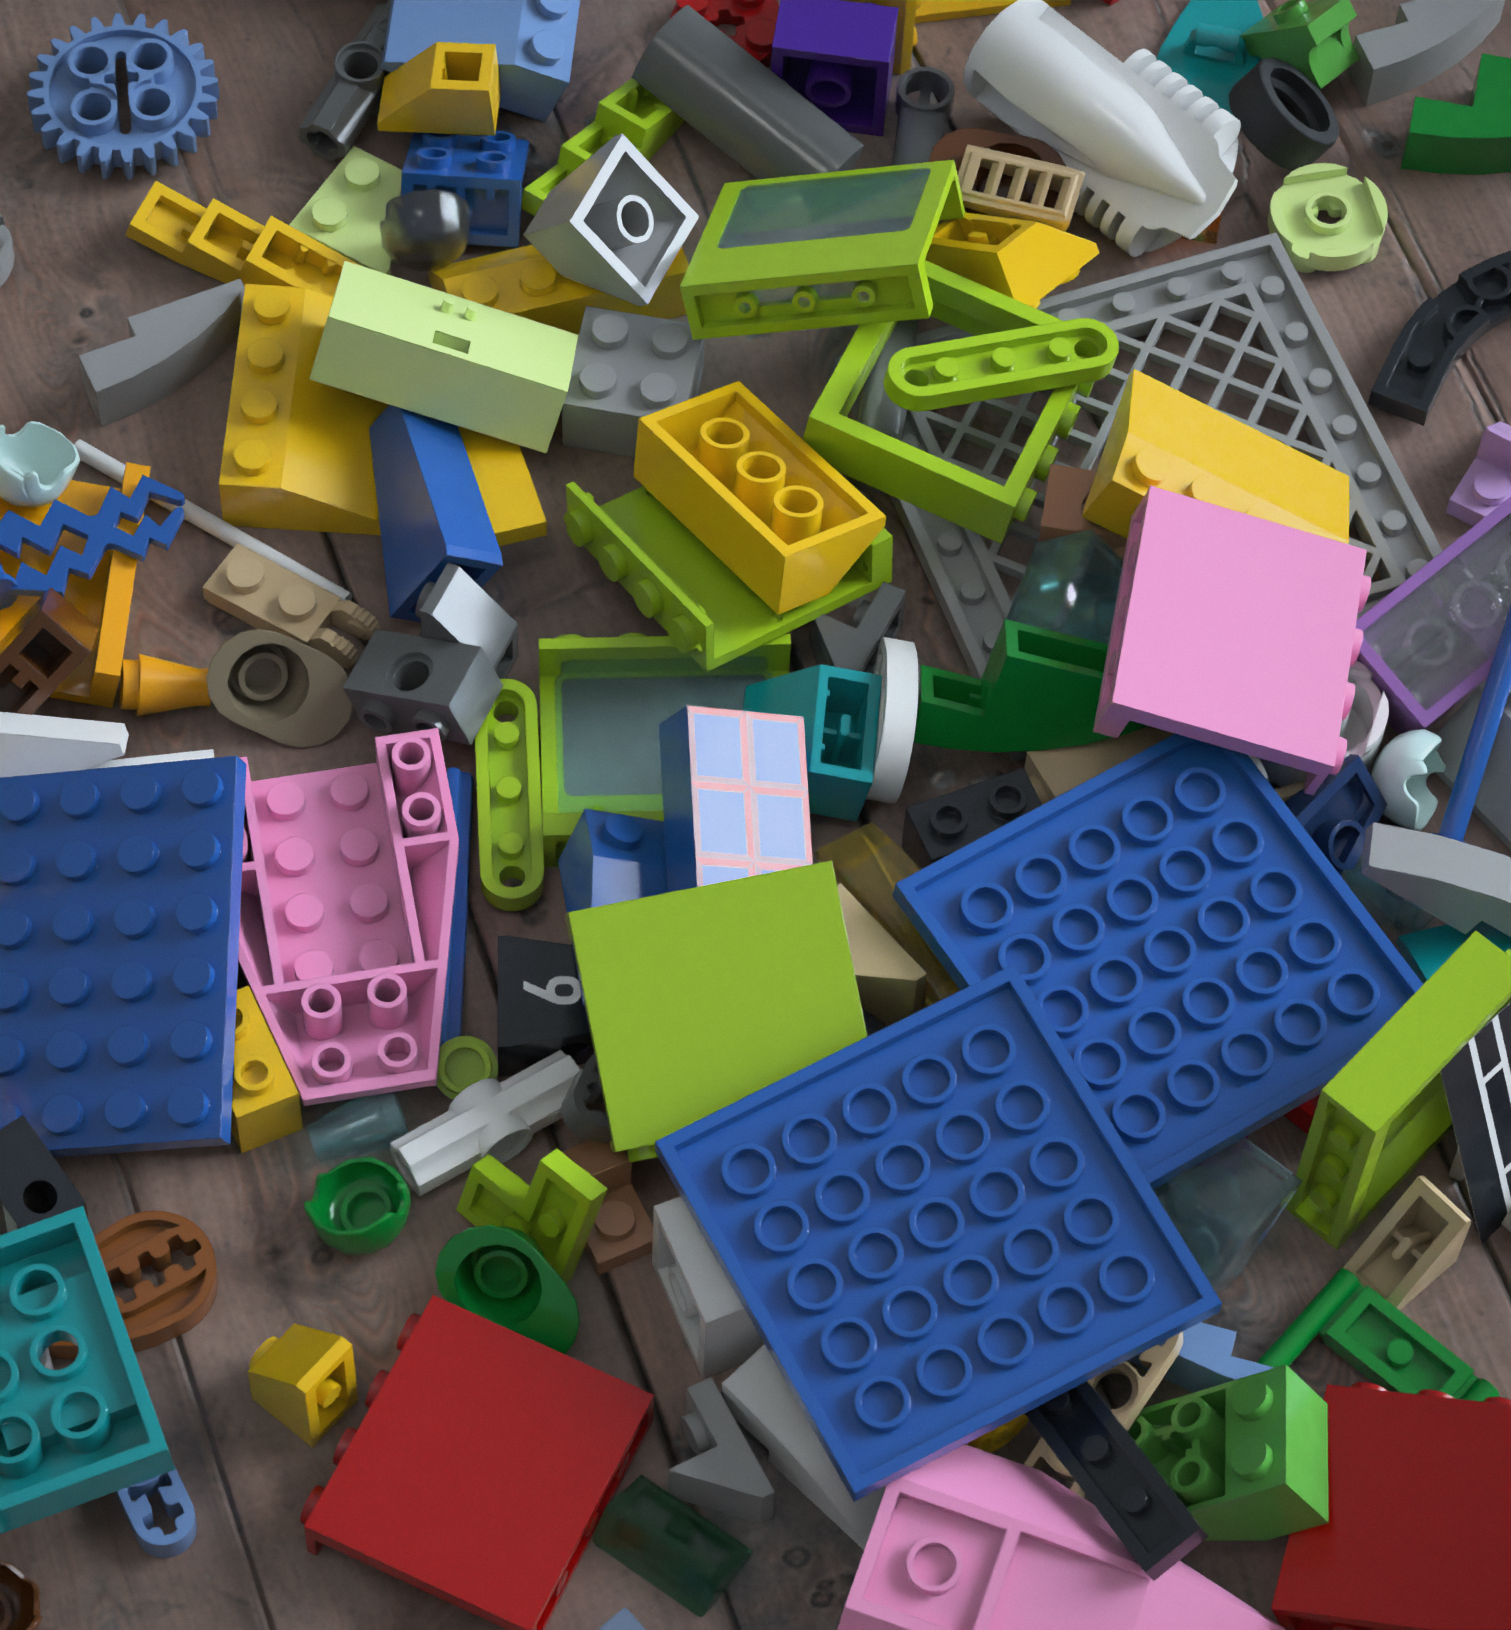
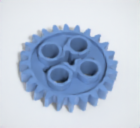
(78, 96)

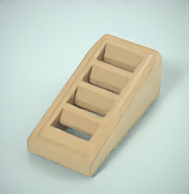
(1043, 174)

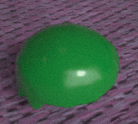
(359, 1206)

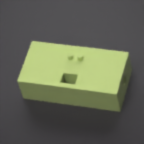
(445, 357)

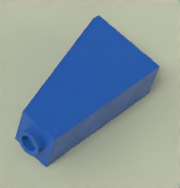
(427, 507)

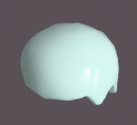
(35, 465)
(1403, 774)

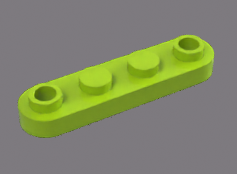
(1000, 364)
(510, 800)

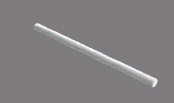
(210, 522)

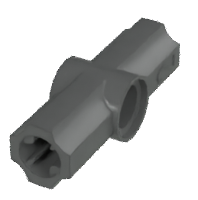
(351, 93)

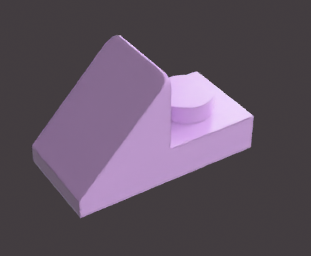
(1487, 479)

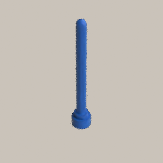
(1480, 740)

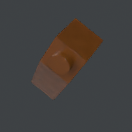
(42, 652)

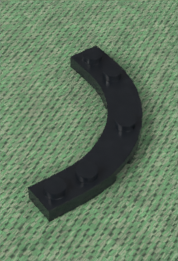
(1440, 336)

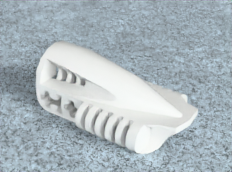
(1146, 139)

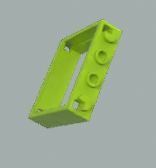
(920, 476)
(1391, 1098)

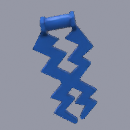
(99, 532)

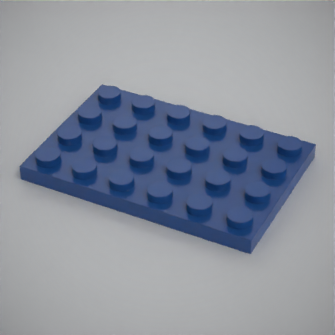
(121, 954)

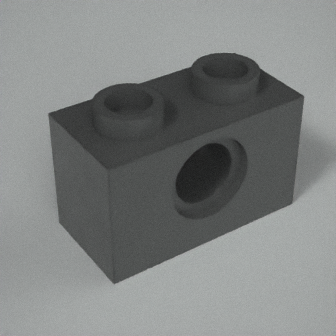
(422, 685)

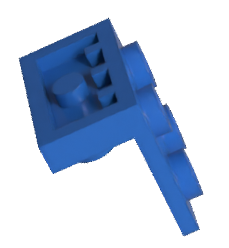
(480, 171)

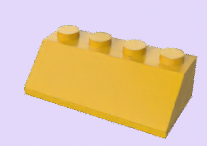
(530, 287)
(755, 494)

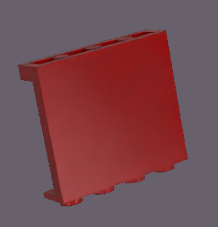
(479, 1467)
(1412, 1517)

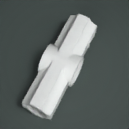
(485, 1121)

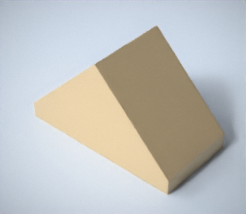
(1411, 1244)

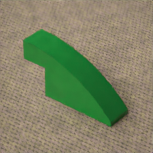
(1462, 137)
(1031, 697)

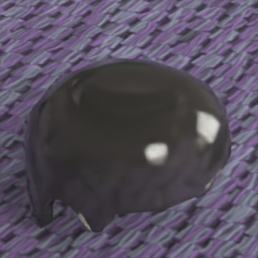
(425, 229)

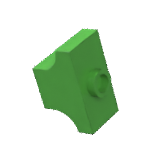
(1307, 36)

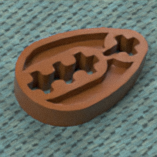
(161, 1310)

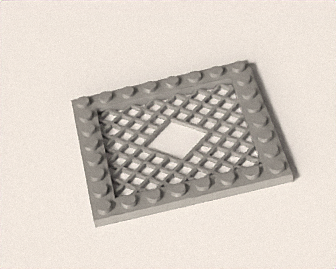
(1243, 281)

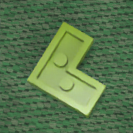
(552, 1210)

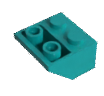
(839, 730)

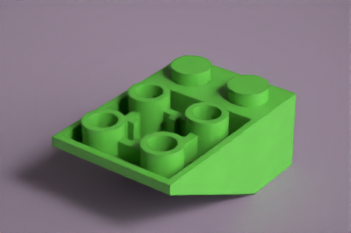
(1244, 1454)

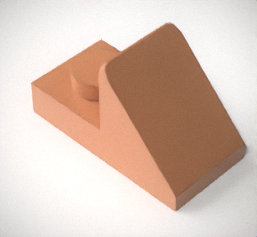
(622, 1225)

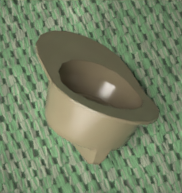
(279, 688)

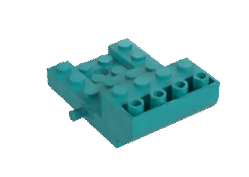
(76, 1427)

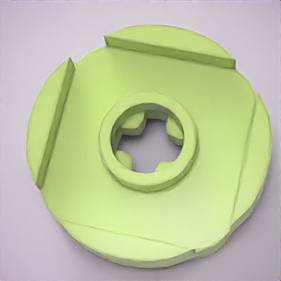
(1323, 245)

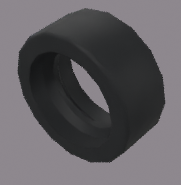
(1284, 114)

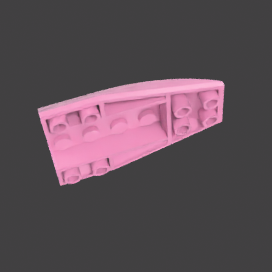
(352, 917)
(1016, 1550)

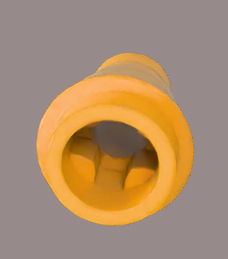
(160, 685)

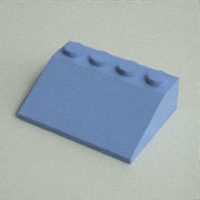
(530, 38)

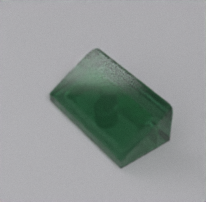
(670, 1545)

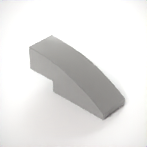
(1420, 45)
(162, 353)

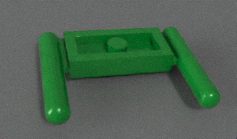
(1376, 1342)

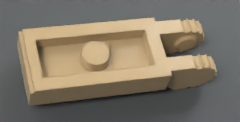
(287, 604)

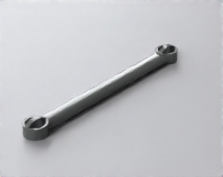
(918, 131)

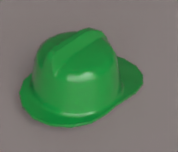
(509, 1282)

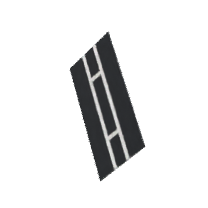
(1480, 1110)

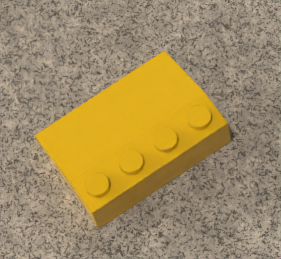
(294, 445)
(1211, 457)

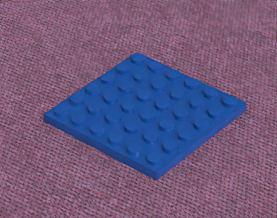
(1174, 944)
(936, 1230)

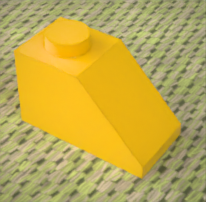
(304, 1380)

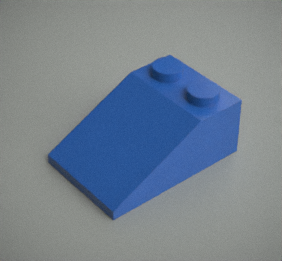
(612, 861)

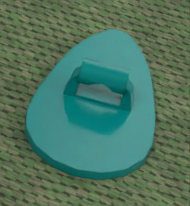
(1209, 48)

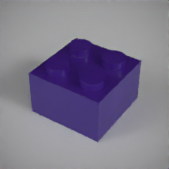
(838, 58)

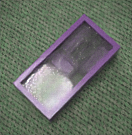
(1441, 626)

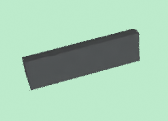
(741, 102)

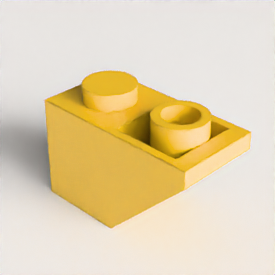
(444, 91)

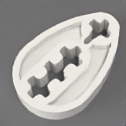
(897, 717)

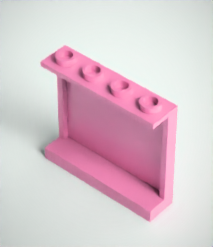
(1235, 634)

